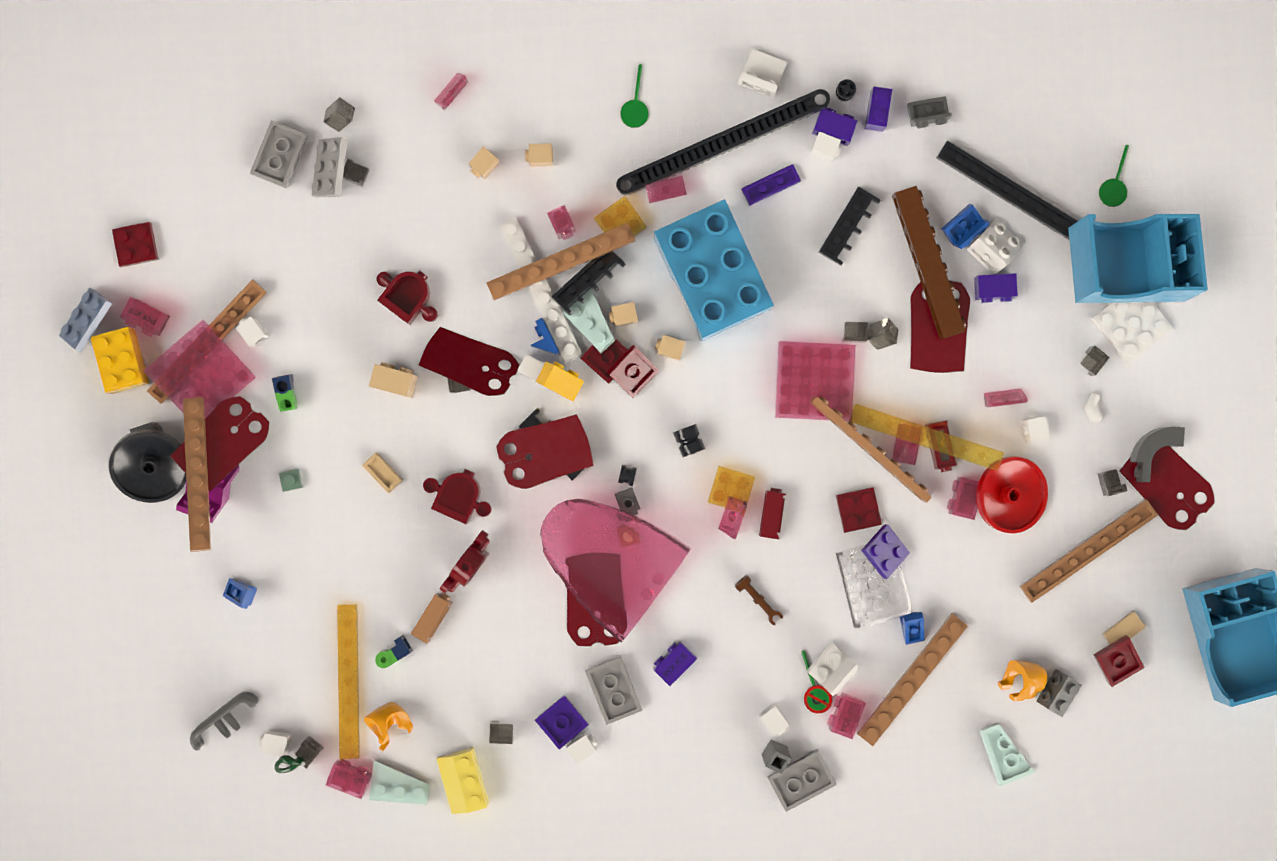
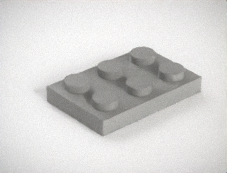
(278, 154)
(329, 167)
(613, 690)
(802, 780)

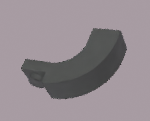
(1150, 444)

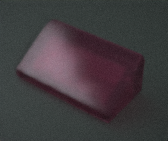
(451, 90)
(665, 189)
(1005, 397)
(905, 451)
(732, 517)

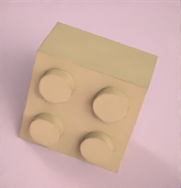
(394, 381)

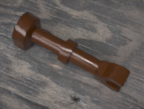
(744, 583)

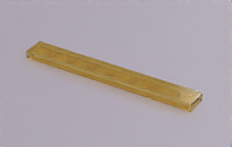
(927, 437)
(348, 681)

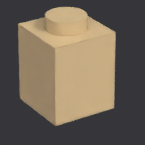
(539, 155)
(483, 163)
(623, 314)
(670, 347)

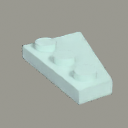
(591, 322)
(1005, 759)
(396, 786)

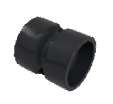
(689, 441)

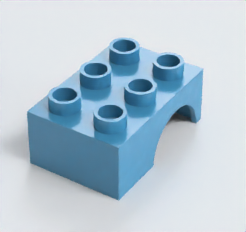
(1138, 259)
(713, 270)
(1237, 634)

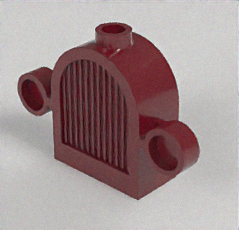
(406, 295)
(458, 496)
(467, 564)

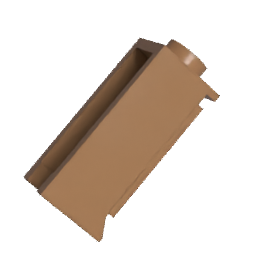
(432, 617)

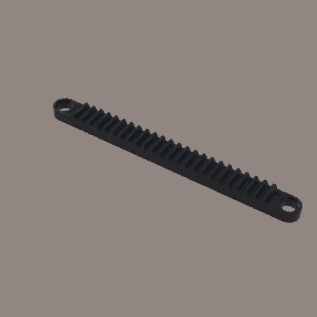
(724, 142)

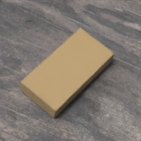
(382, 472)
(1129, 626)

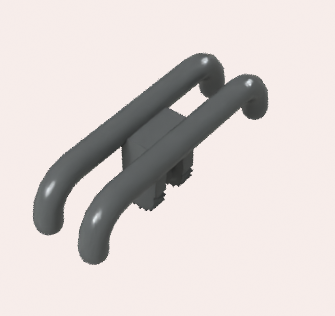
(245, 697)

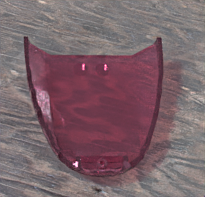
(610, 560)

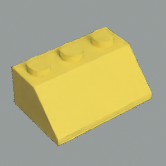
(463, 781)

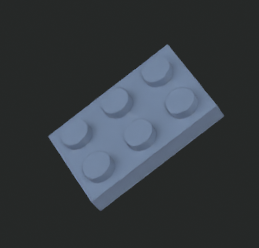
(85, 319)

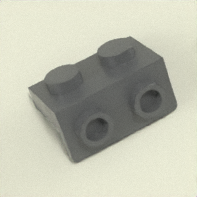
(928, 111)
(1059, 692)

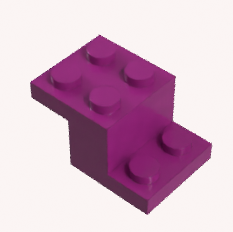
(217, 496)

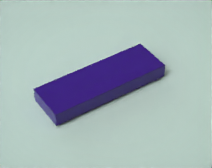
(771, 185)

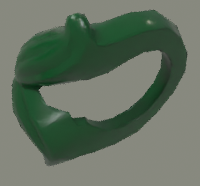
(294, 763)

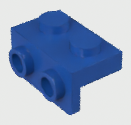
(965, 227)

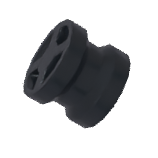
(847, 86)
(627, 475)

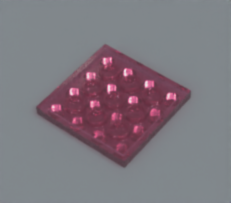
(200, 367)
(812, 371)

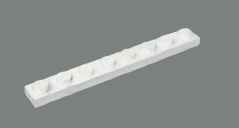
(541, 292)

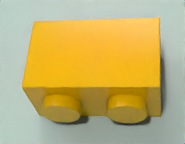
(562, 382)

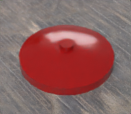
(1013, 495)

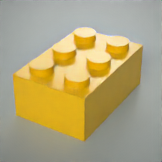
(119, 360)

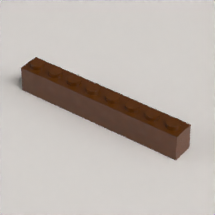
(928, 262)

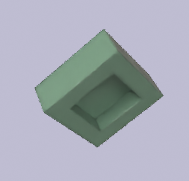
(290, 480)

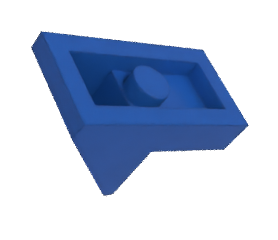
(547, 343)
(239, 593)
(912, 627)

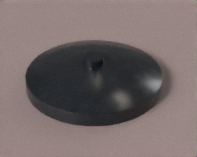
(144, 466)

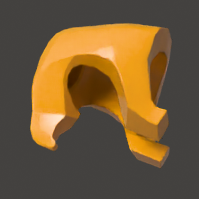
(1033, 679)
(383, 718)

